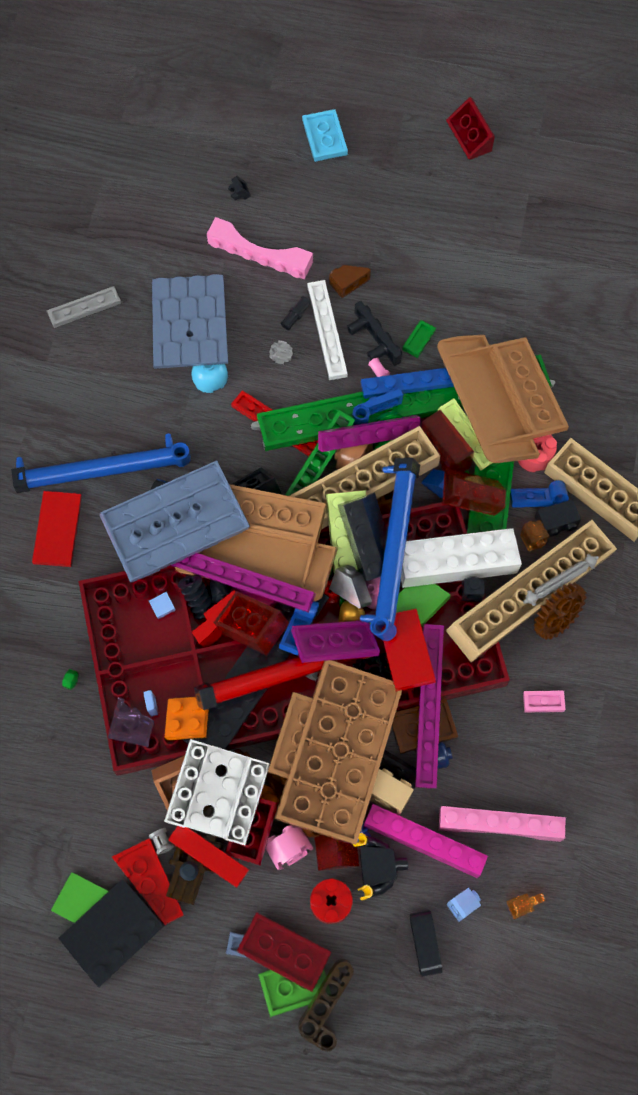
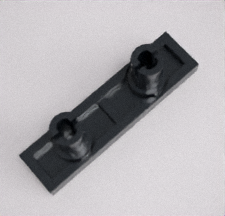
(383, 338)

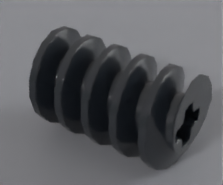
(196, 594)

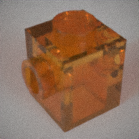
(534, 535)

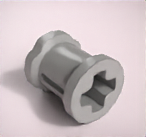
(161, 841)

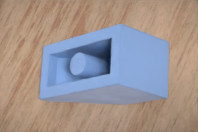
(464, 904)

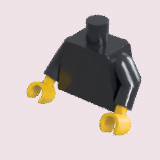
(378, 866)

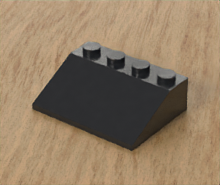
(110, 932)

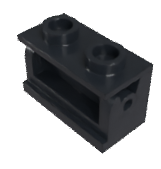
(559, 517)

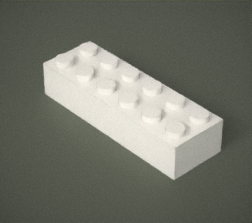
(460, 557)

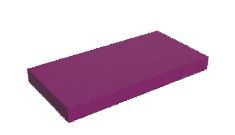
(334, 641)

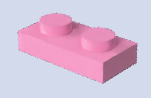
(544, 701)

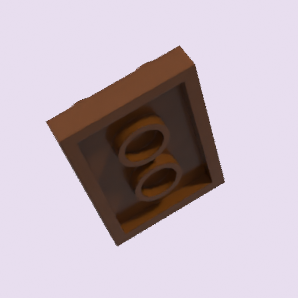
(406, 727)

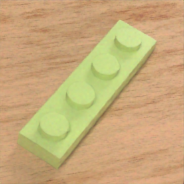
(462, 424)

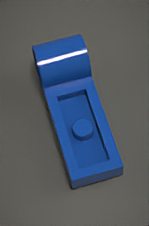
(375, 405)
(540, 497)
(299, 618)

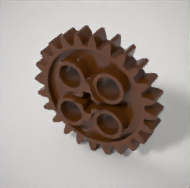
(560, 611)

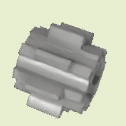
(281, 352)

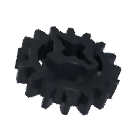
(375, 665)

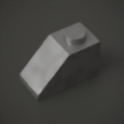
(351, 586)

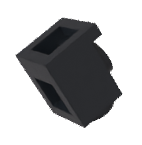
(472, 589)

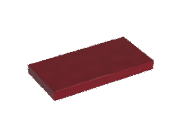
(284, 952)

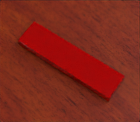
(208, 855)

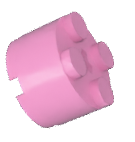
(288, 847)

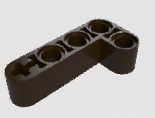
(330, 1001)

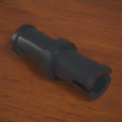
(295, 313)

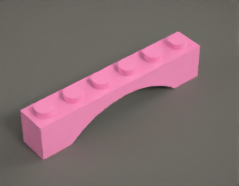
(292, 260)
(487, 821)

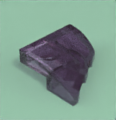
(130, 725)

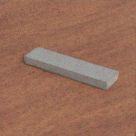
(83, 307)

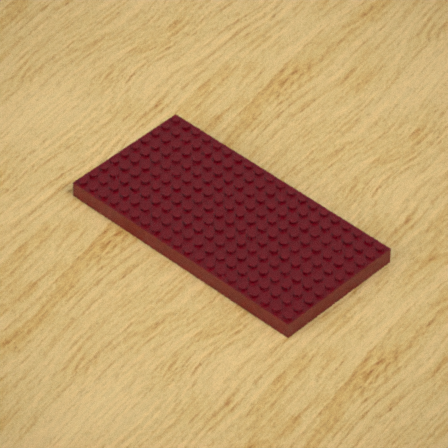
(161, 655)

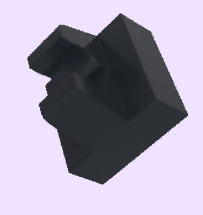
(240, 188)

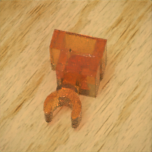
(523, 904)

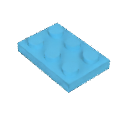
(324, 135)

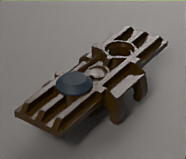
(189, 875)

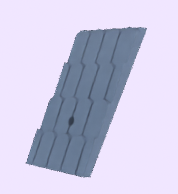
(185, 309)
(174, 521)

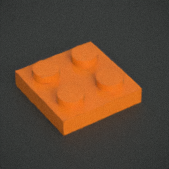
(185, 719)

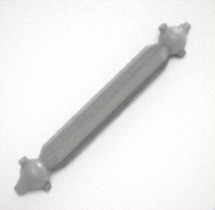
(561, 579)

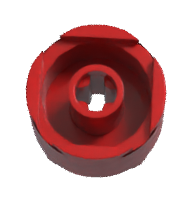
(318, 901)

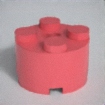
(547, 448)

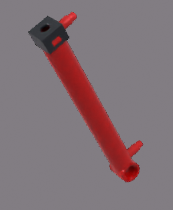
(210, 694)

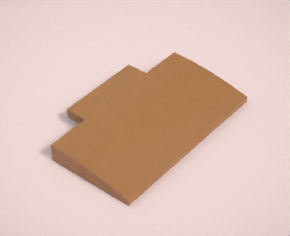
(333, 750)

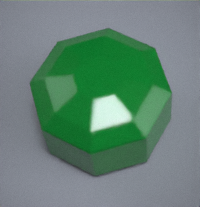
(70, 679)

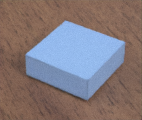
(162, 605)
(151, 703)

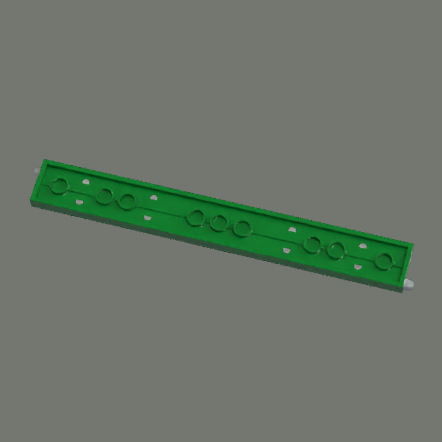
(302, 422)

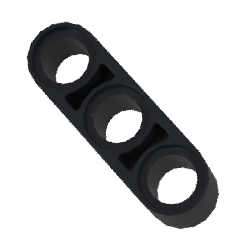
(425, 943)

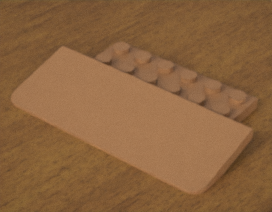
(502, 395)
(279, 540)

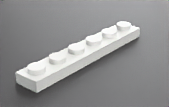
(327, 330)

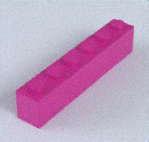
(425, 841)

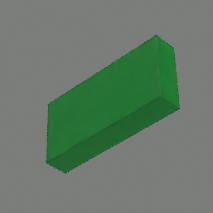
(419, 338)

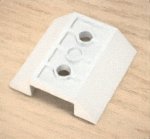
(230, 795)

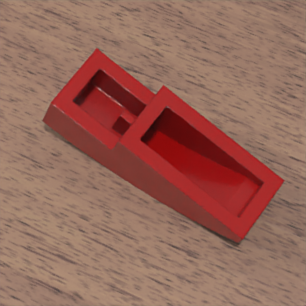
(207, 632)

